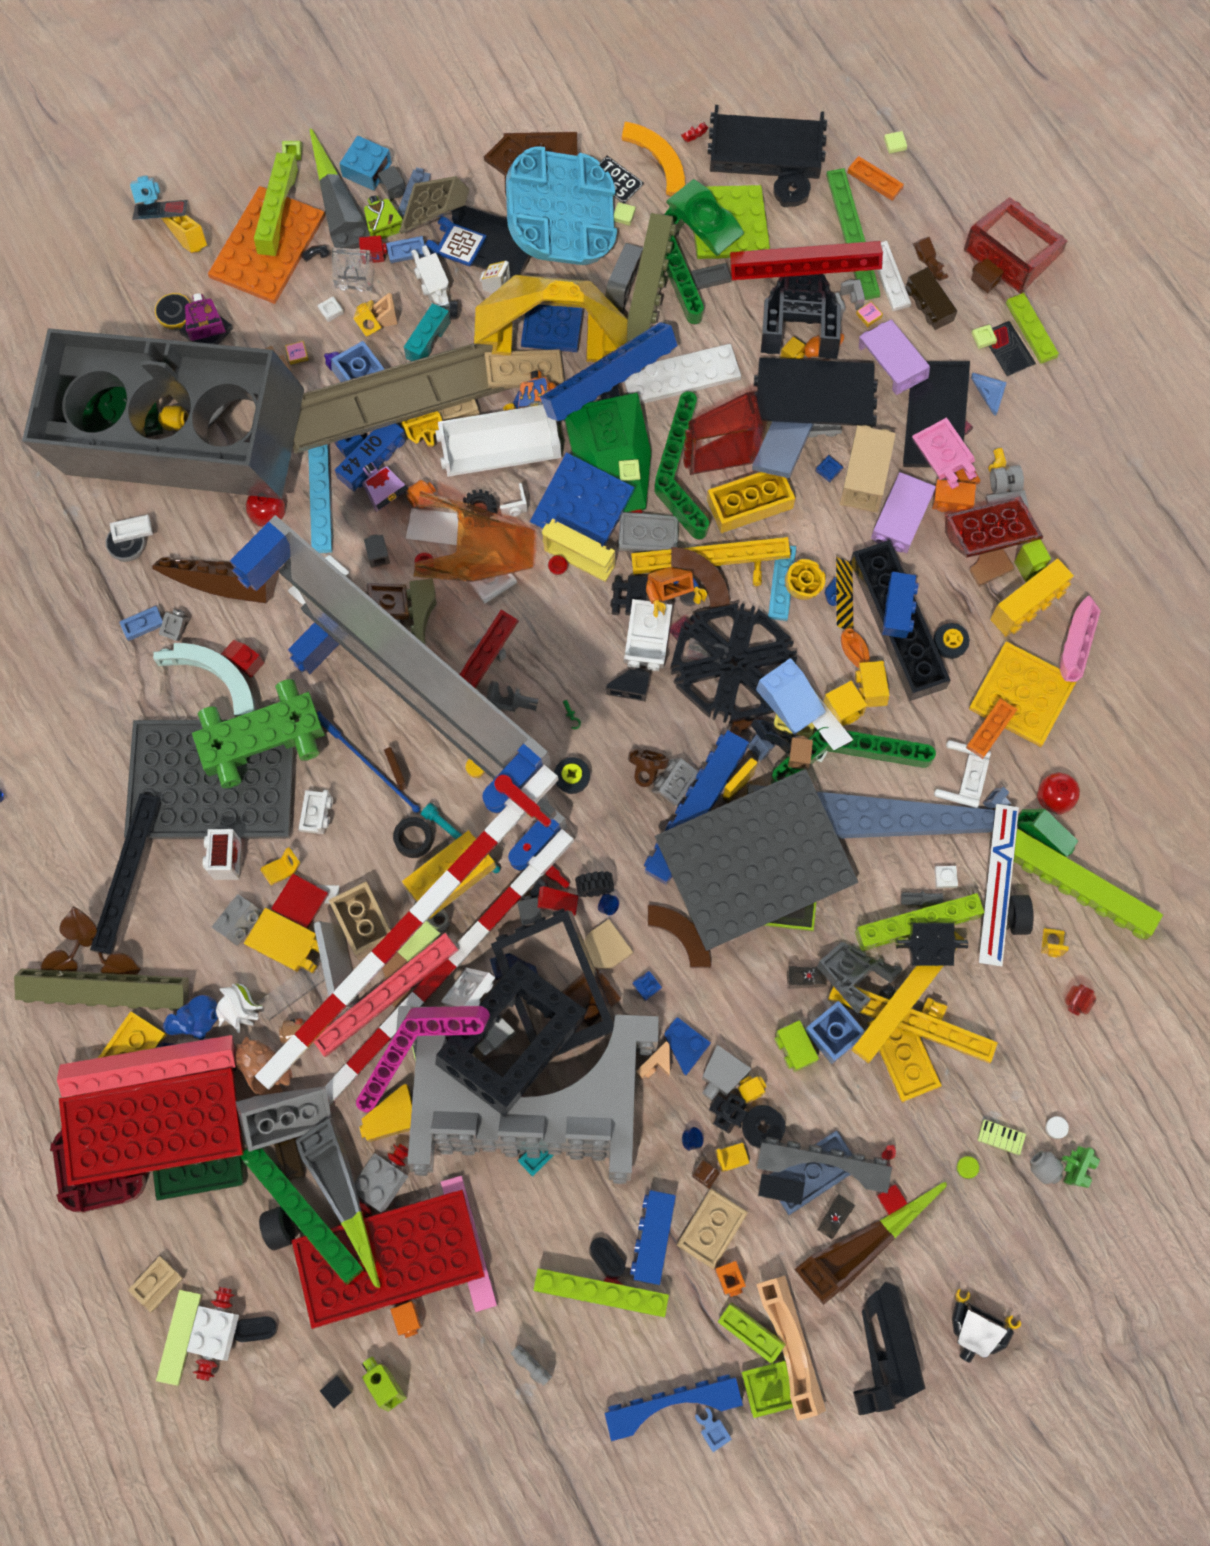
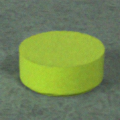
(967, 1167)

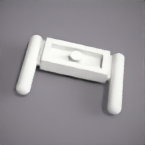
(972, 779)

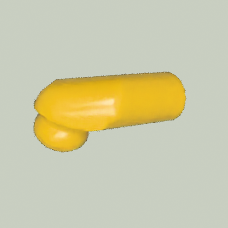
(1000, 460)

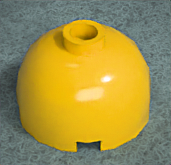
(804, 579)

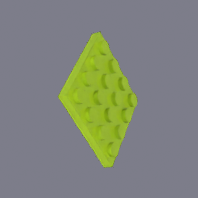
(748, 209)

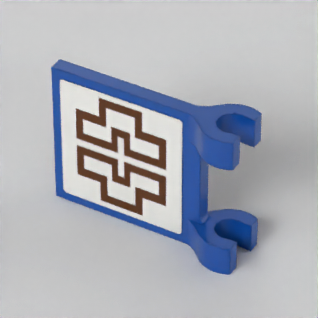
(457, 243)

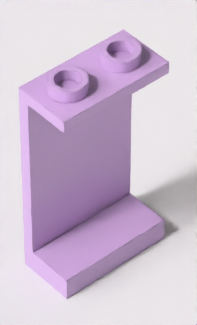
(895, 355)
(903, 512)

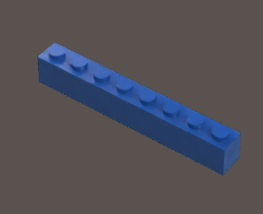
(608, 371)
(703, 795)

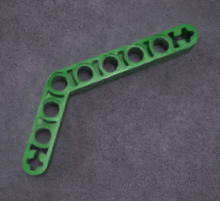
(681, 272)
(696, 522)
(873, 752)

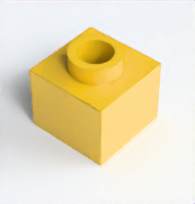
(793, 349)

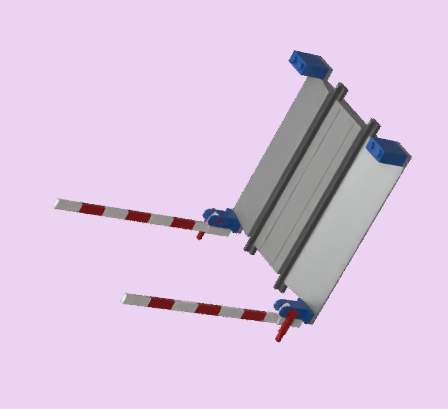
(462, 715)

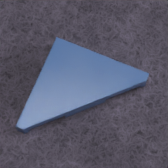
(990, 390)

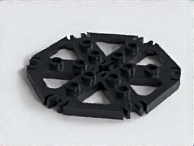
(738, 650)

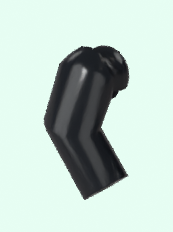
(313, 251)

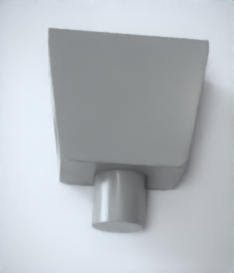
(723, 1073)

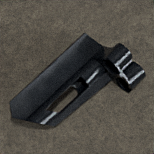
(897, 1369)

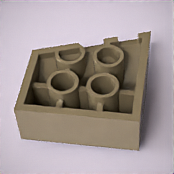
(433, 200)

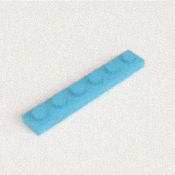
(320, 499)

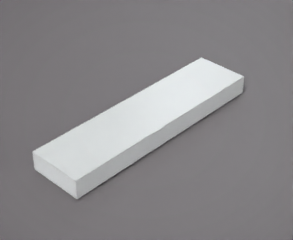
(892, 281)

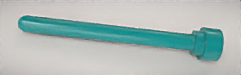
(431, 813)

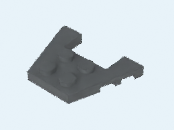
(848, 966)

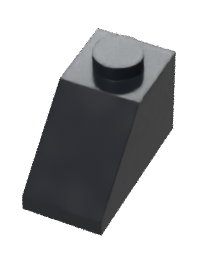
(630, 685)

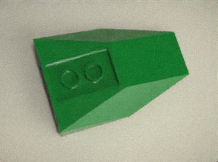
(612, 433)

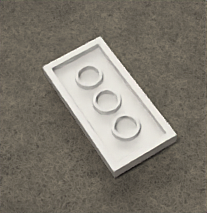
(469, 988)

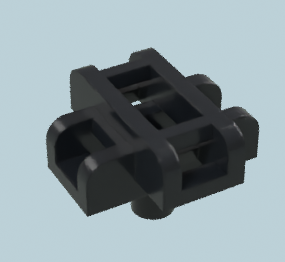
(727, 1109)

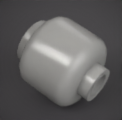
(1046, 1167)

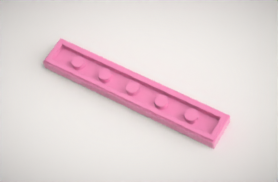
(480, 1289)

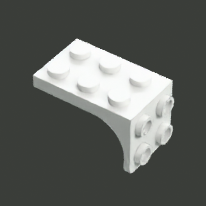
(647, 636)

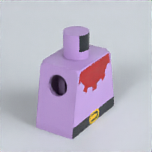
(382, 486)

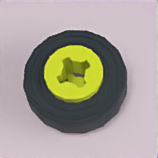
(574, 782)

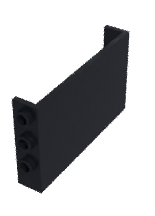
(766, 145)
(816, 391)

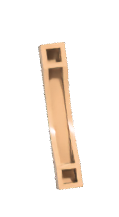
(802, 1379)

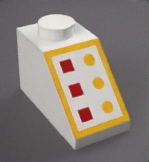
(495, 276)

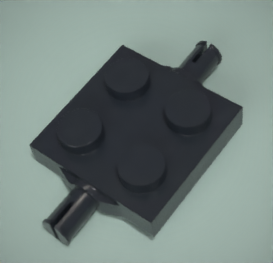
(931, 944)

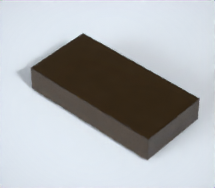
(289, 1159)

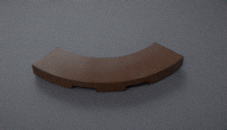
(706, 573)
(683, 930)

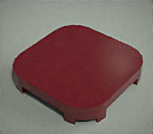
(96, 1194)

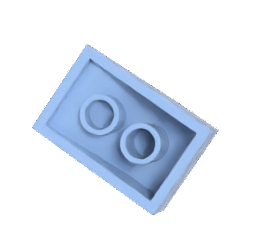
(790, 696)

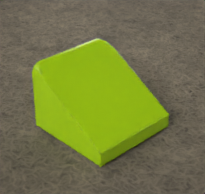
(292, 147)

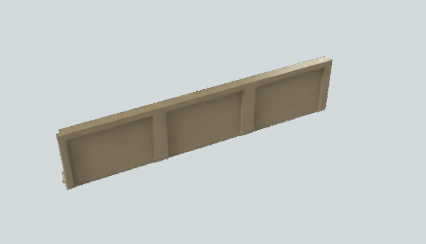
(392, 396)

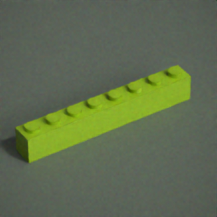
(1085, 886)

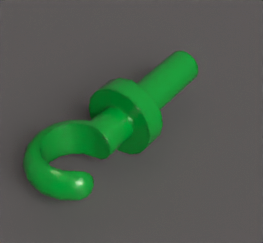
(570, 714)

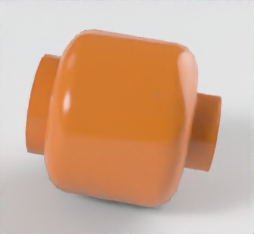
(414, 490)

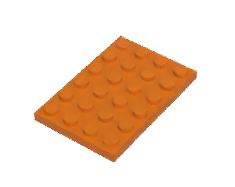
(260, 274)

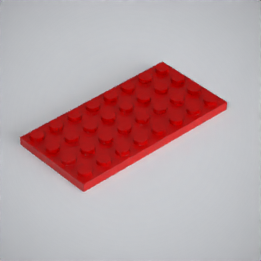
(150, 1127)
(414, 1254)

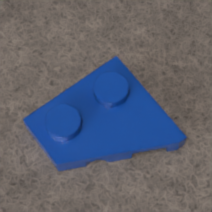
(685, 1044)

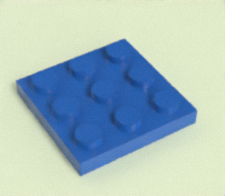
(552, 328)

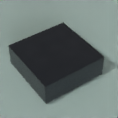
(335, 1391)

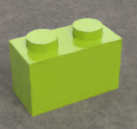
(1032, 559)
(796, 1046)

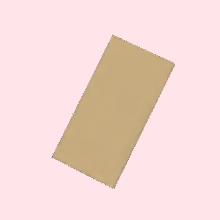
(514, 369)

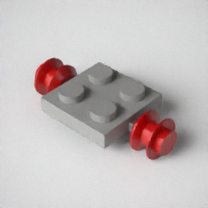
(381, 1180)

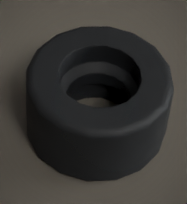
(276, 1228)

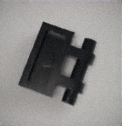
(635, 590)

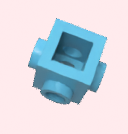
(140, 194)

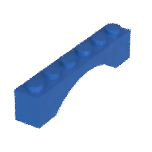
(626, 1420)

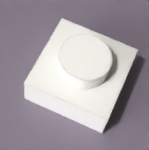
(946, 877)

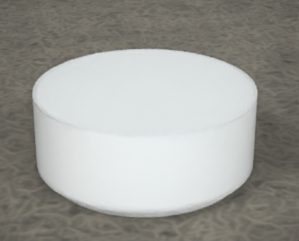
(1056, 1127)

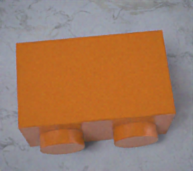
(954, 499)

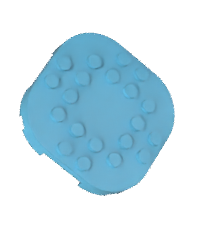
(560, 206)

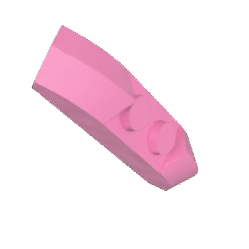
(1079, 640)

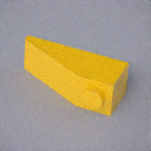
(187, 232)

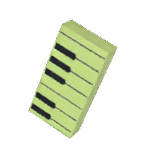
(1001, 1137)

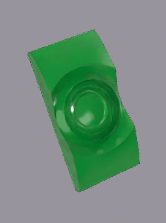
(705, 216)

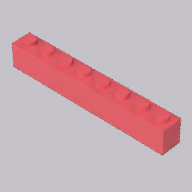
(146, 1066)

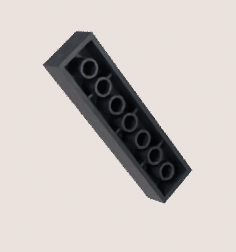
(916, 655)

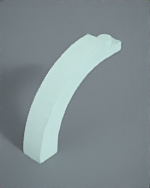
(215, 663)

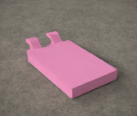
(945, 451)

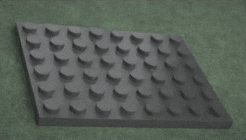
(169, 767)
(756, 859)

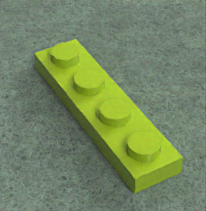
(1032, 328)

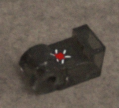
(805, 977)
(835, 1216)

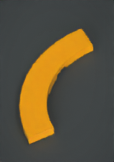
(661, 151)

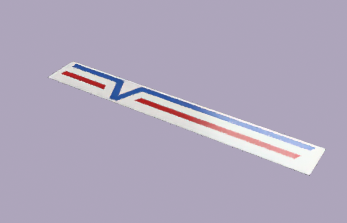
(999, 885)

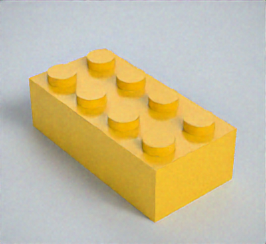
(749, 500)
(1032, 598)
(425, 877)

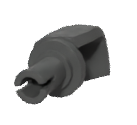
(510, 702)

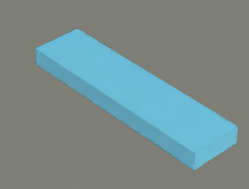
(779, 595)

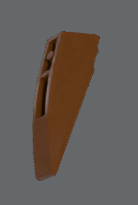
(214, 578)

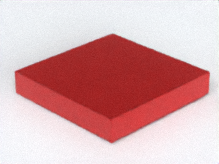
(300, 901)

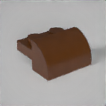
(581, 994)

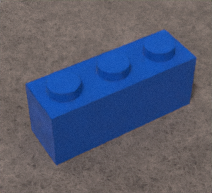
(900, 605)

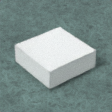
(330, 309)

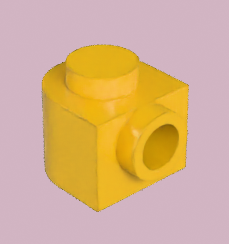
(752, 1088)

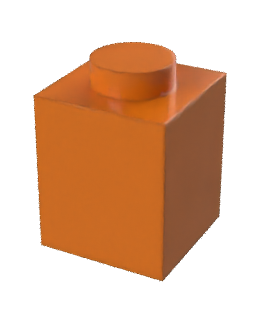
(406, 1319)

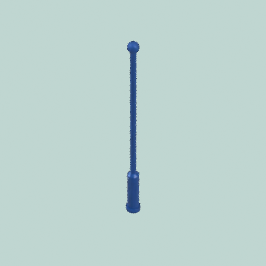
(338, 735)

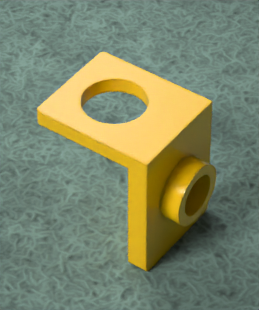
(363, 313)
(281, 868)
(1052, 949)
(732, 1157)

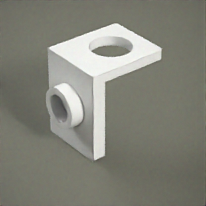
(516, 508)

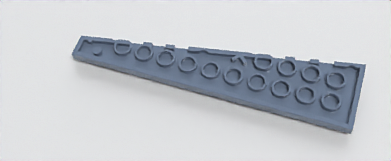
(881, 817)

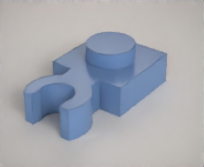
(714, 1432)

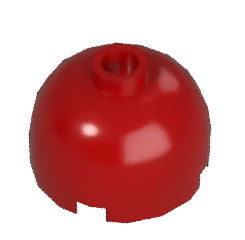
(263, 509)
(1058, 793)

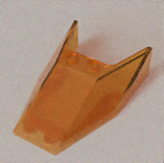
(484, 547)

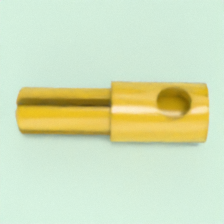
(757, 574)

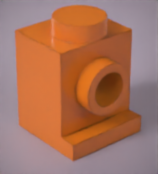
(730, 1269)

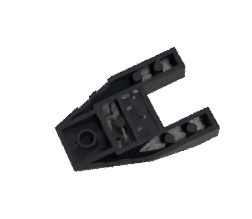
(802, 300)

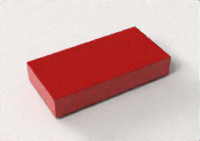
(554, 900)

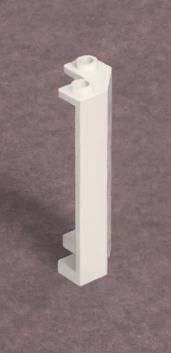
(498, 440)

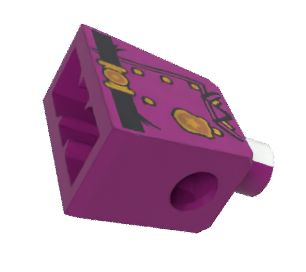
(202, 318)

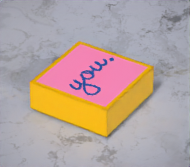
(869, 314)
(296, 352)

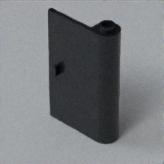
(499, 243)

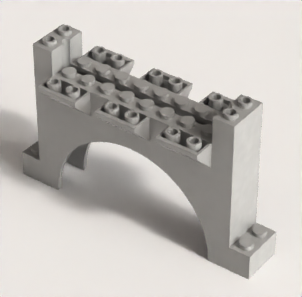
(582, 1120)

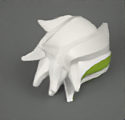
(237, 1006)

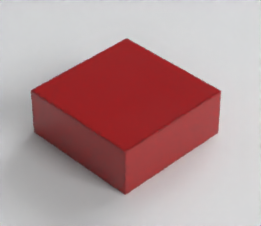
(892, 1200)

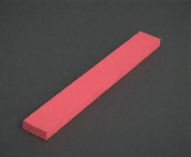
(385, 994)

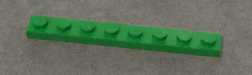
(302, 1214)

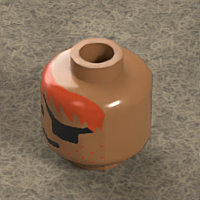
(289, 1028)

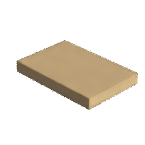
(712, 1229)

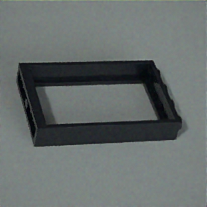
(567, 917)

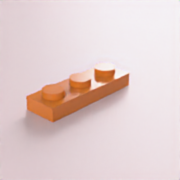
(875, 178)
(991, 728)

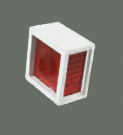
(222, 854)

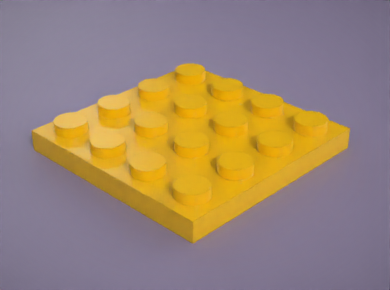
(1028, 686)

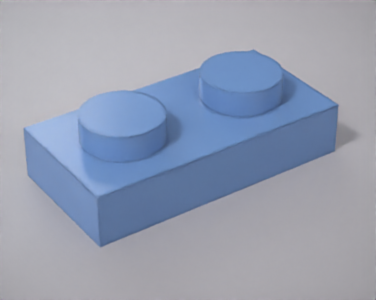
(402, 249)
(141, 623)

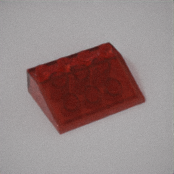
(991, 527)

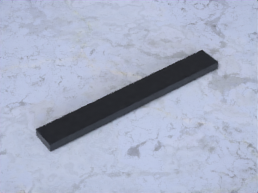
(125, 874)

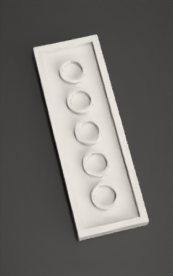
(684, 374)

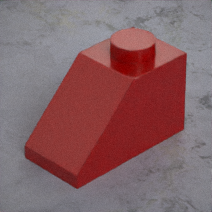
(243, 658)

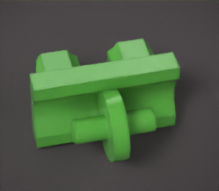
(1077, 1166)

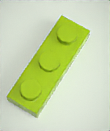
(751, 1333)

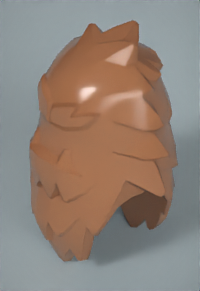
(251, 1058)

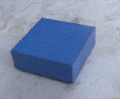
(829, 468)

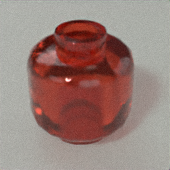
(1080, 999)

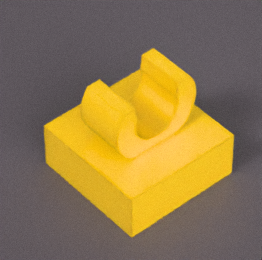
(934, 1008)

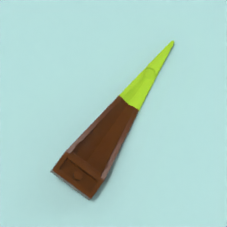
(839, 1265)

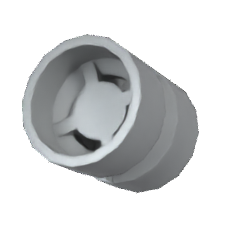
(1009, 479)

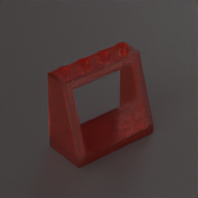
(1016, 271)
(742, 431)

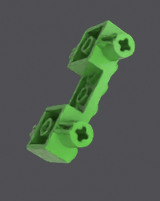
(257, 733)

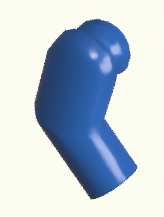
(830, 592)

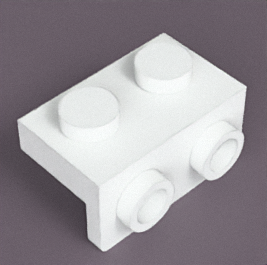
(315, 812)

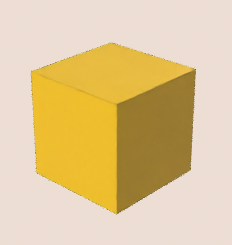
(845, 703)

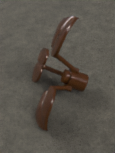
(80, 927)

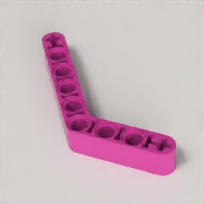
(470, 1022)

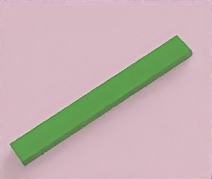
(850, 225)

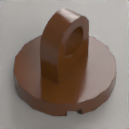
(649, 762)

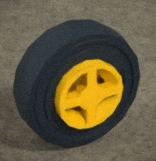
(955, 634)

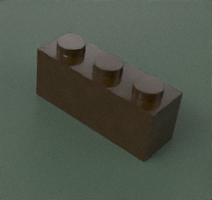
(931, 299)

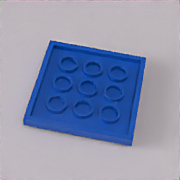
(583, 500)

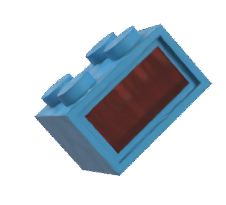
(364, 162)

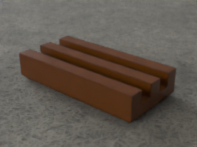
(395, 768)

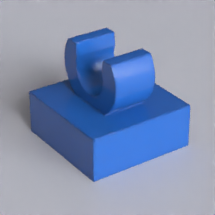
(647, 985)

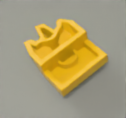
(422, 427)

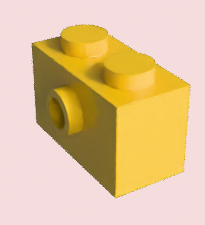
(873, 683)

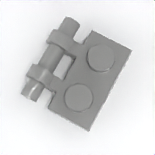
(526, 1361)

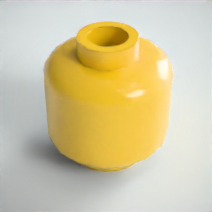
(173, 417)

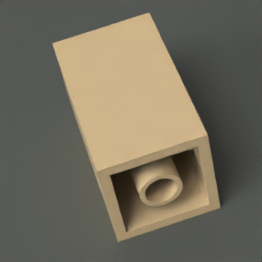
(867, 468)

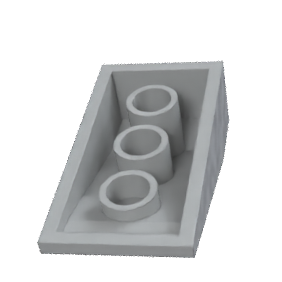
(281, 1115)

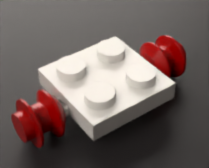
(213, 1333)

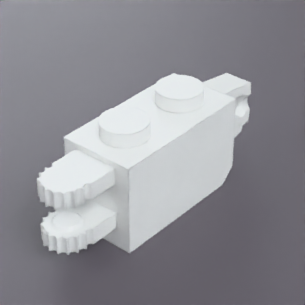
(432, 277)

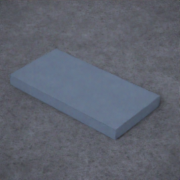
(782, 448)
(816, 1176)

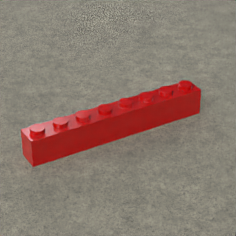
(806, 260)

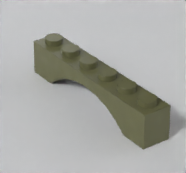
(423, 601)

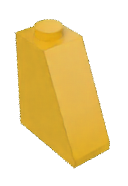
(389, 1117)

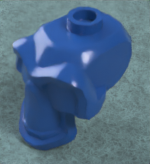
(194, 1018)

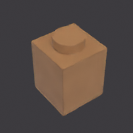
(800, 752)

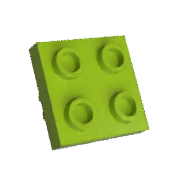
(768, 1389)

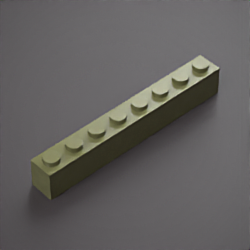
(650, 275)
(101, 989)

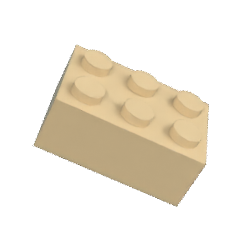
(360, 919)

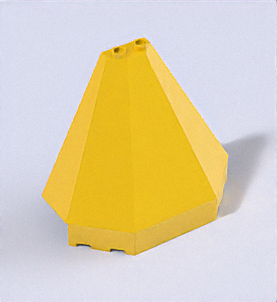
(521, 293)

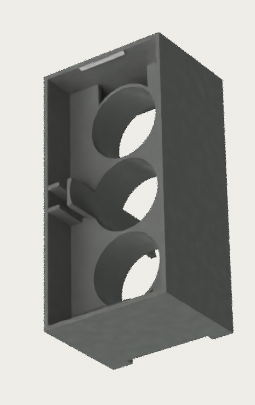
(198, 378)

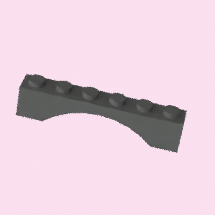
(778, 1156)

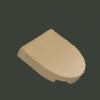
(606, 946)

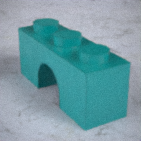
(433, 323)

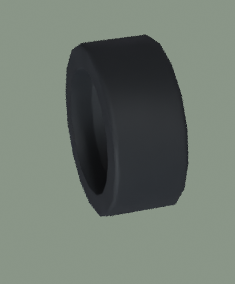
(406, 823)
(1021, 914)

